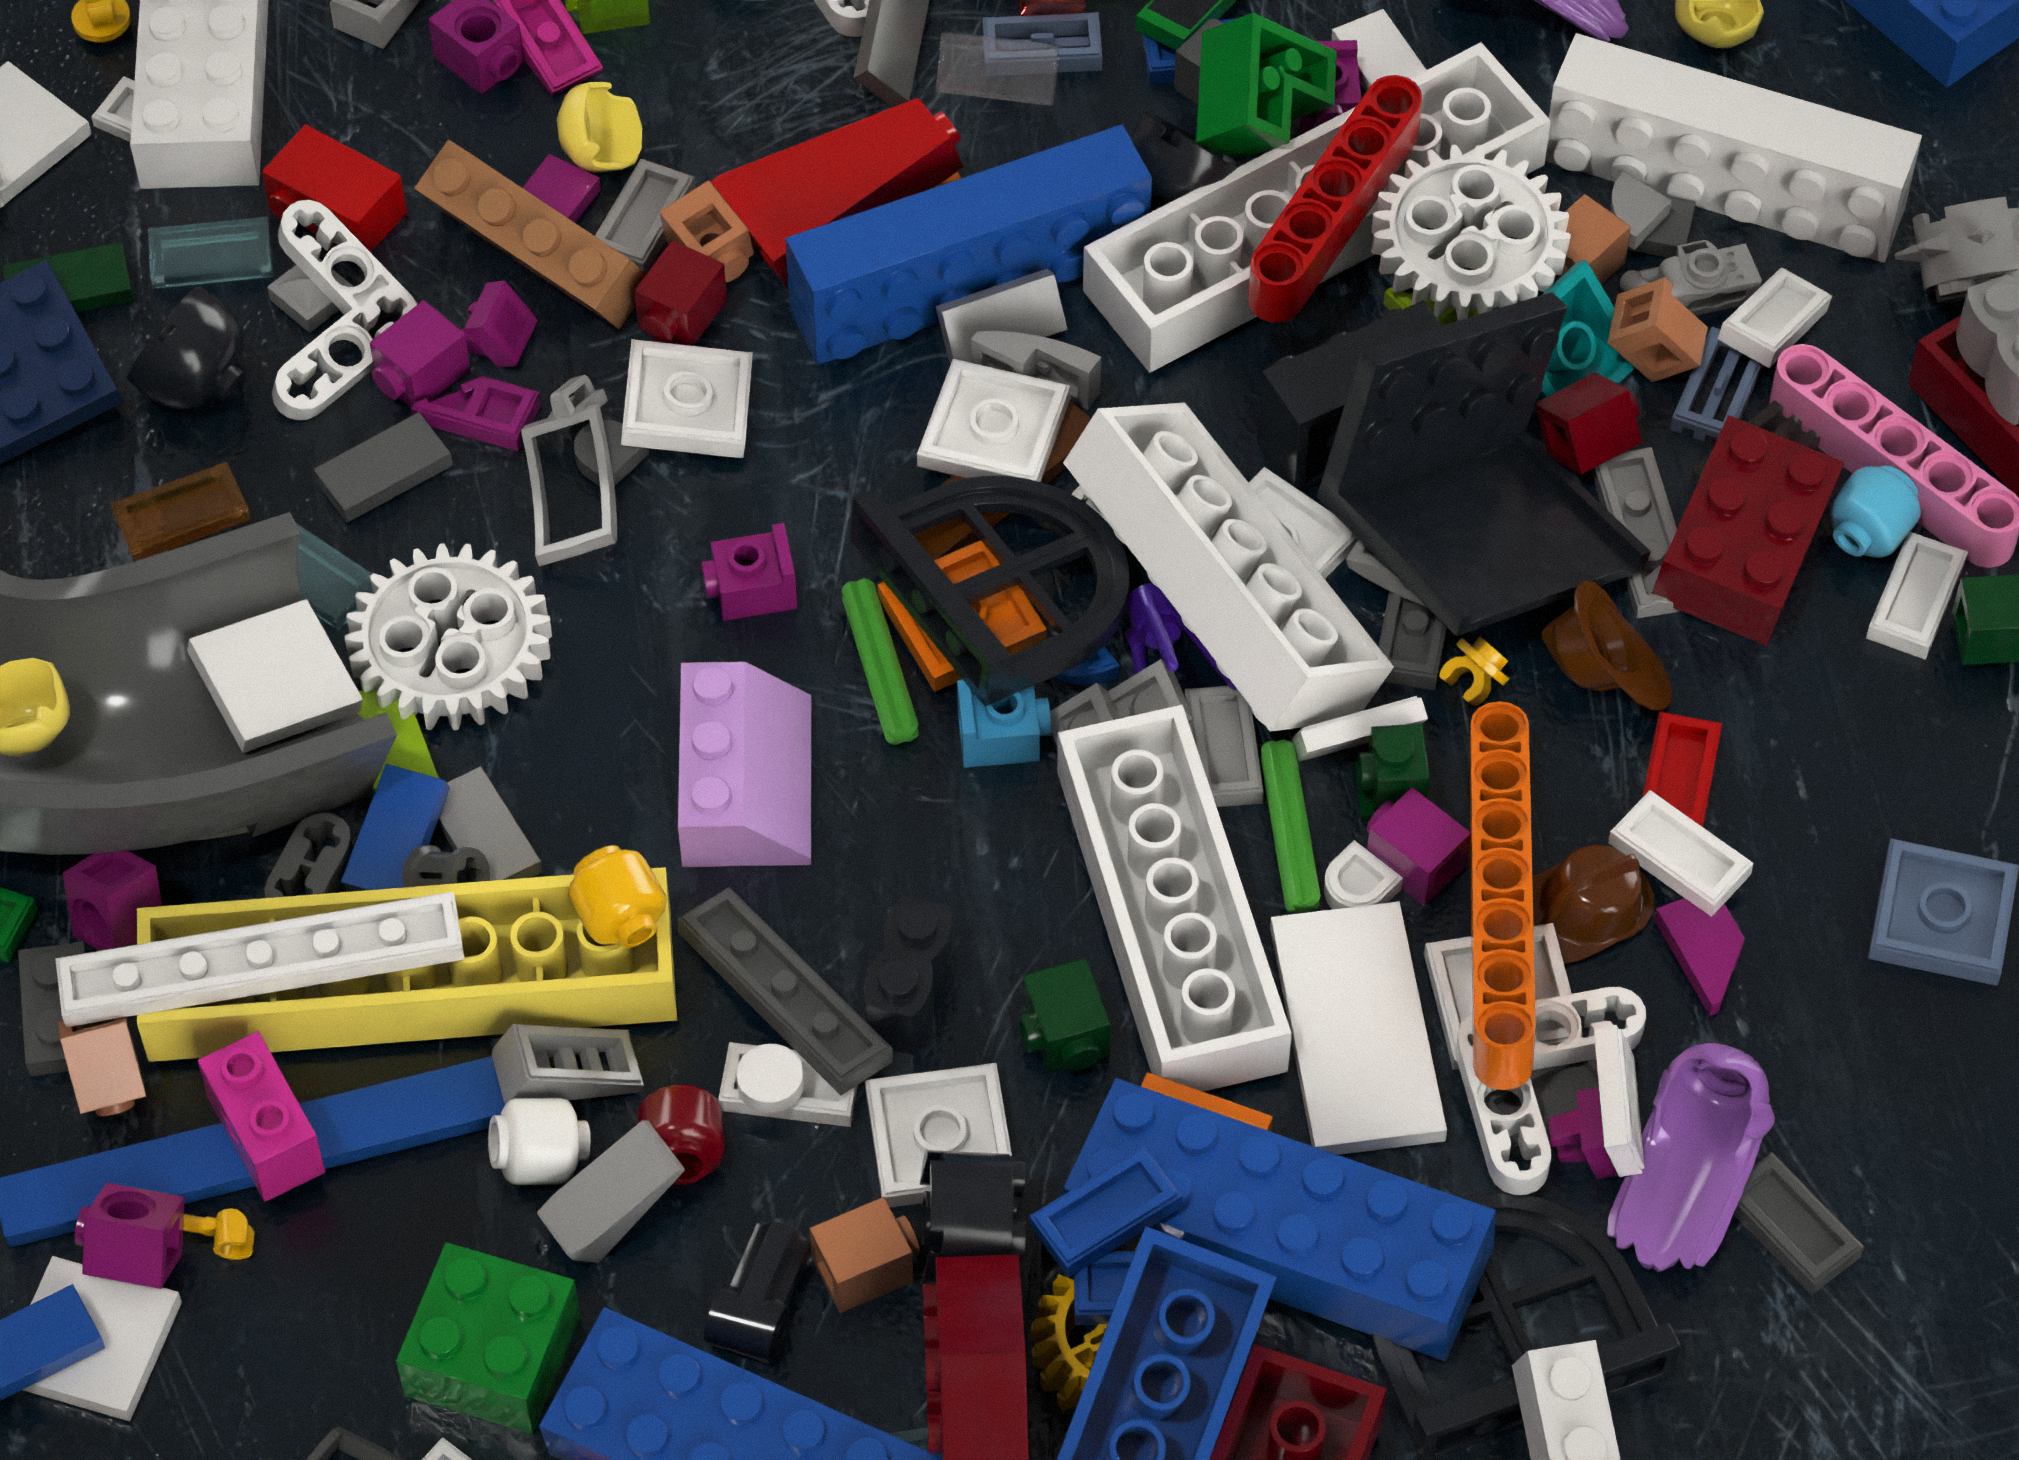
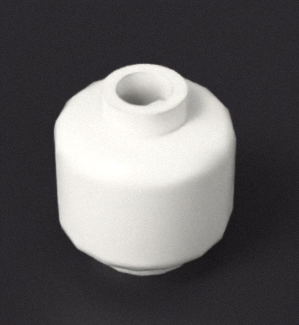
(538, 1141)

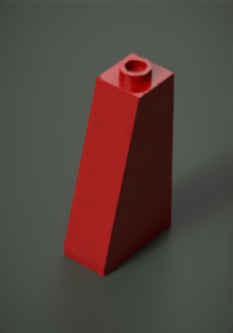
(840, 176)

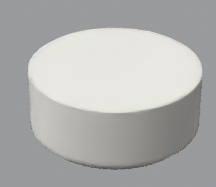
(770, 1078)

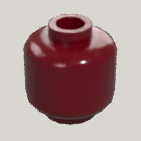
(689, 1125)

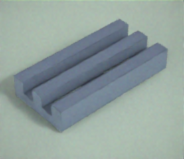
(1075, 53)
(1705, 423)

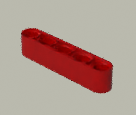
(1334, 198)

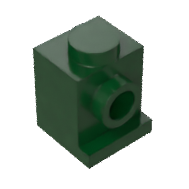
(1391, 767)

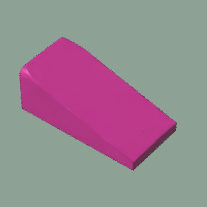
(552, 43)

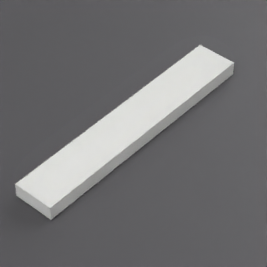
(259, 959)

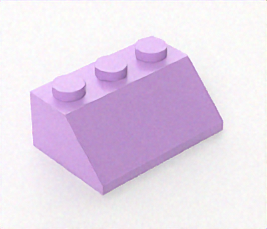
(743, 768)

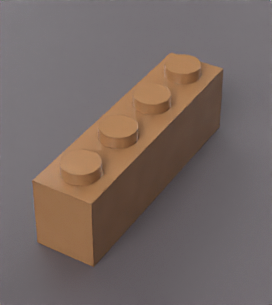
(532, 233)

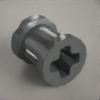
(444, 865)

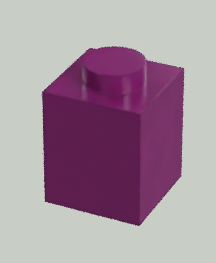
(419, 356)
(1419, 844)

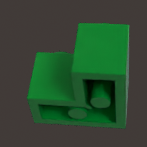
(1257, 83)

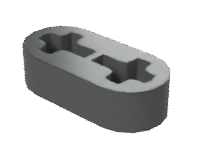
(298, 862)

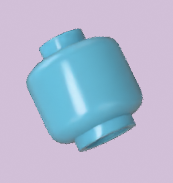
(1875, 510)

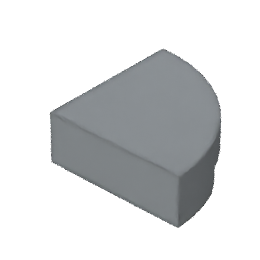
(1638, 207)

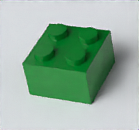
(488, 1338)

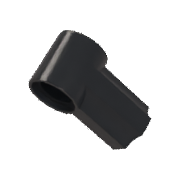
(755, 1308)

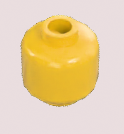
(617, 896)

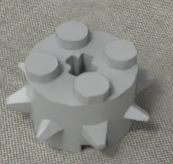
(1966, 247)

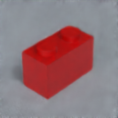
(349, 184)

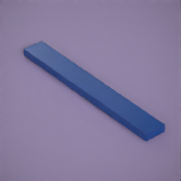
(206, 1164)

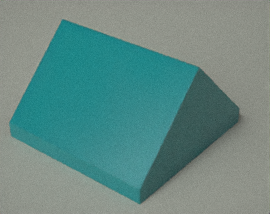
(1583, 333)

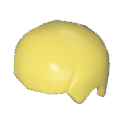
(1719, 21)
(599, 128)
(31, 706)

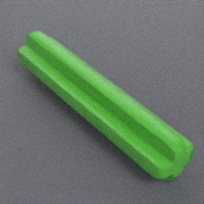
(880, 661)
(1290, 826)

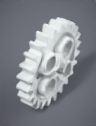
(1469, 232)
(401, 618)

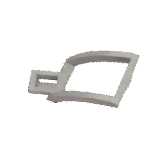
(568, 411)

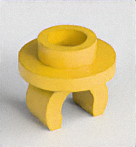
(100, 19)
(1483, 662)

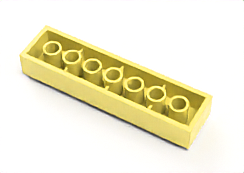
(521, 966)

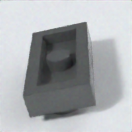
(42, 1006)

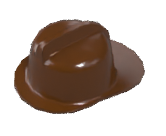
(1604, 651)
(1592, 900)

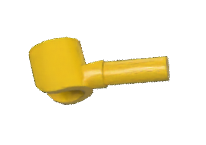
(230, 1230)

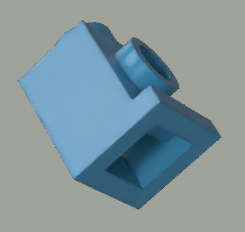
(1002, 731)

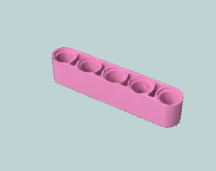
(1872, 431)

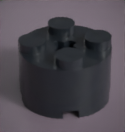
(969, 1207)

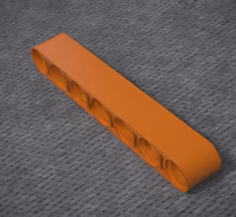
(1501, 897)

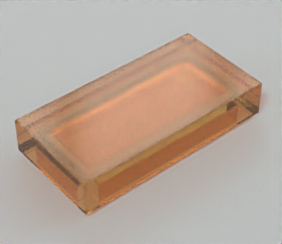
(180, 511)

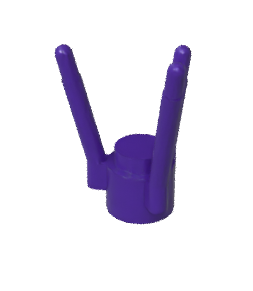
(1158, 626)

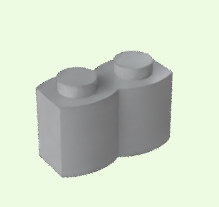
(1990, 341)

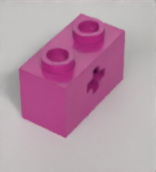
(261, 1116)

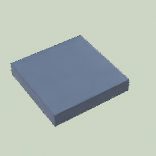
(1943, 912)

